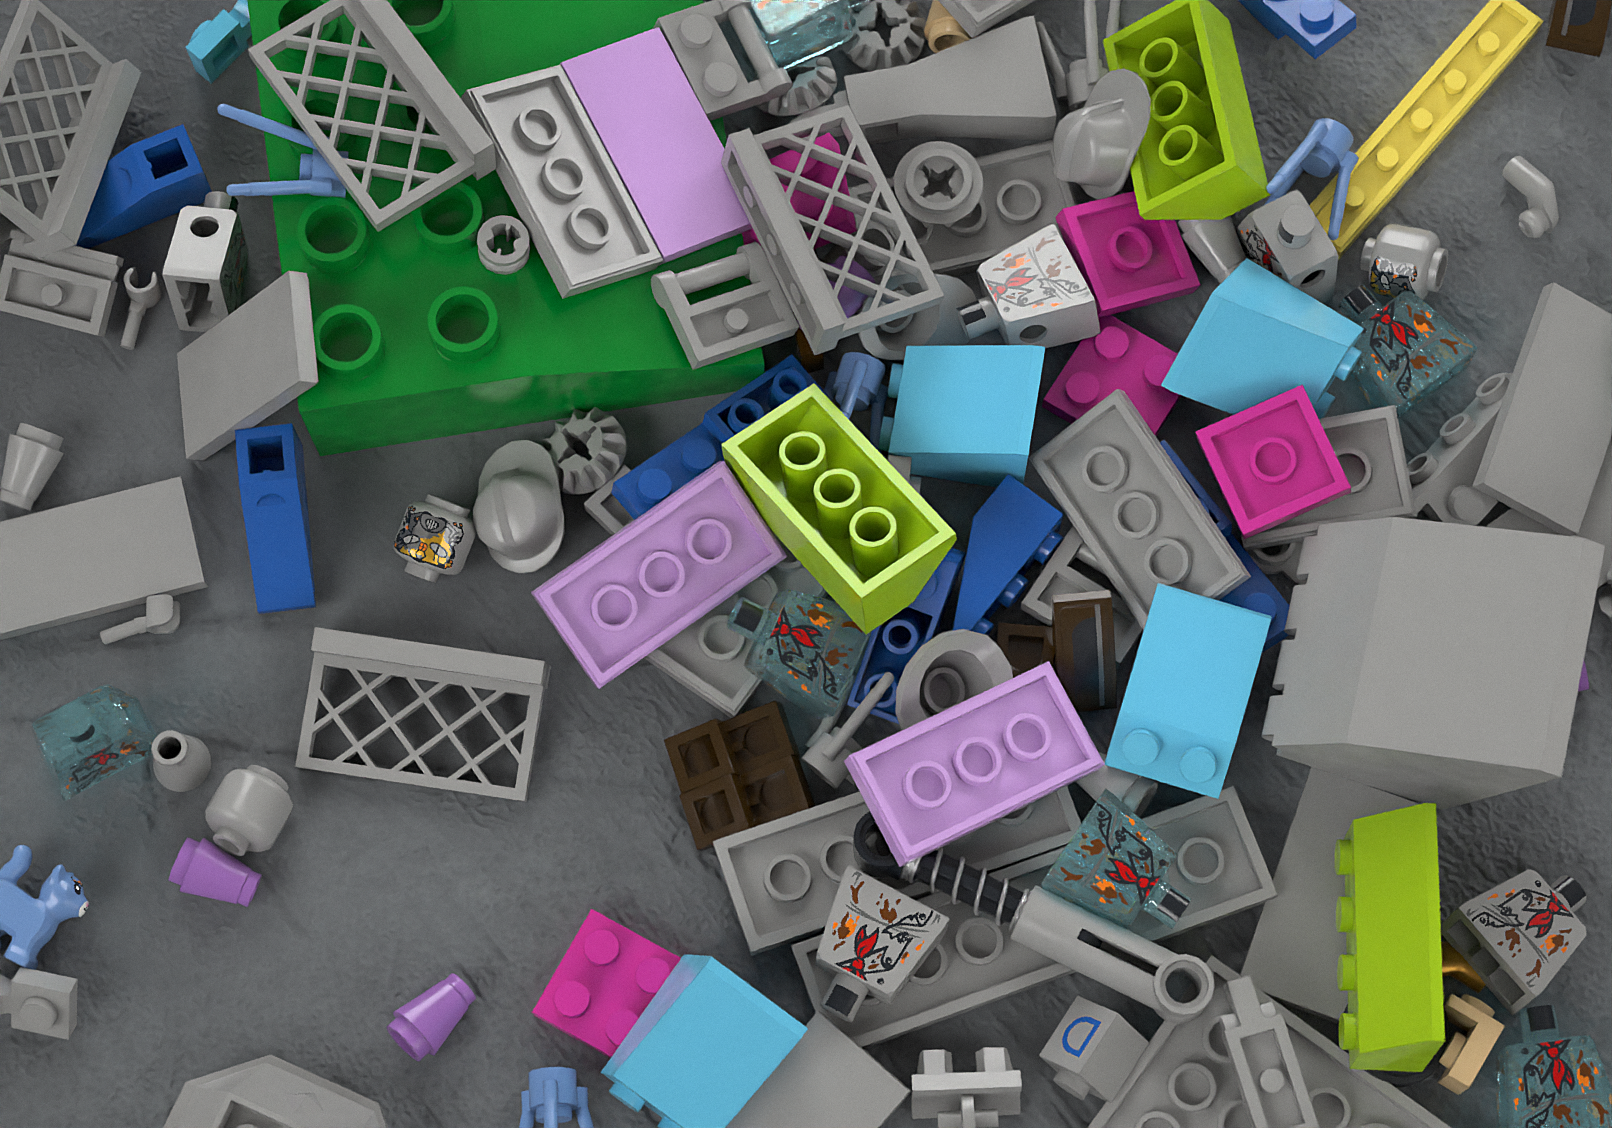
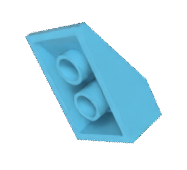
(1188, 690)

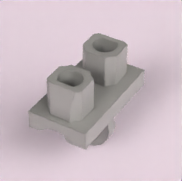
(965, 1097)

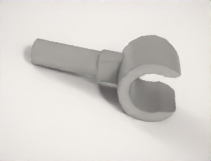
(140, 300)
(160, 618)

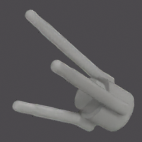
(1083, 72)
(831, 747)

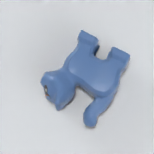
(34, 920)

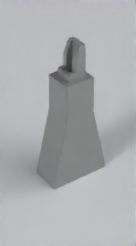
(970, 90)

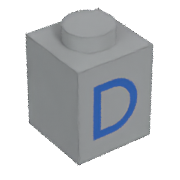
(1093, 1050)

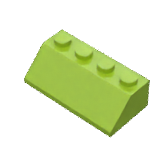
(1201, 135)
(839, 506)
(1391, 940)

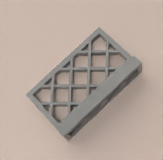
(420, 86)
(78, 150)
(784, 236)
(431, 664)

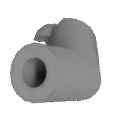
(1540, 195)

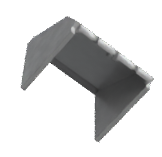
(1434, 656)

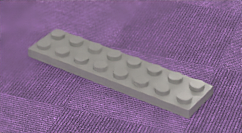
(980, 964)

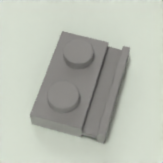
(62, 288)

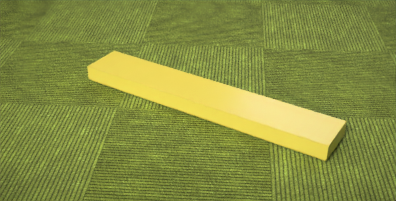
(1428, 115)

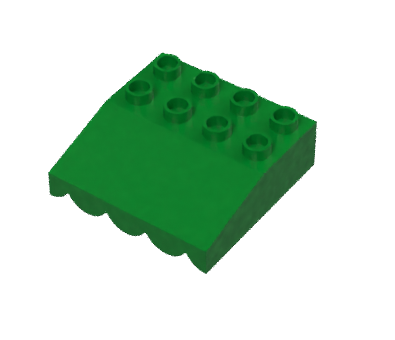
(408, 316)

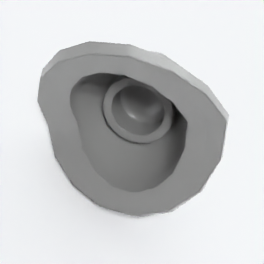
(947, 673)

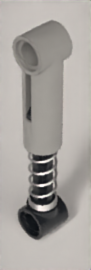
(1053, 928)

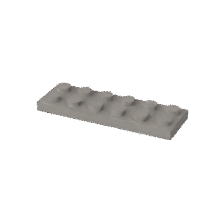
(791, 868)

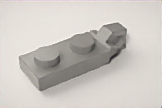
(1264, 1061)

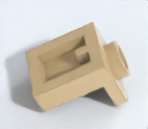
(1467, 1053)

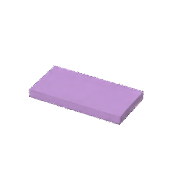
(659, 142)
(659, 574)
(973, 763)

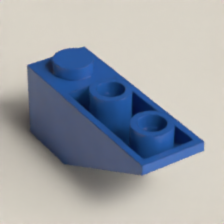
(145, 186)
(276, 516)
(1003, 544)
(903, 634)

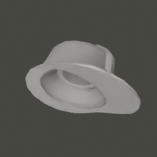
(1102, 138)
(928, 327)
(520, 507)

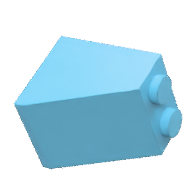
(1262, 341)
(964, 411)
(701, 1047)

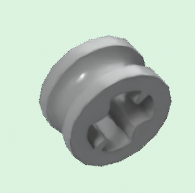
(511, 228)

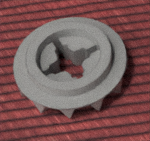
(906, 39)
(813, 86)
(938, 161)
(605, 444)

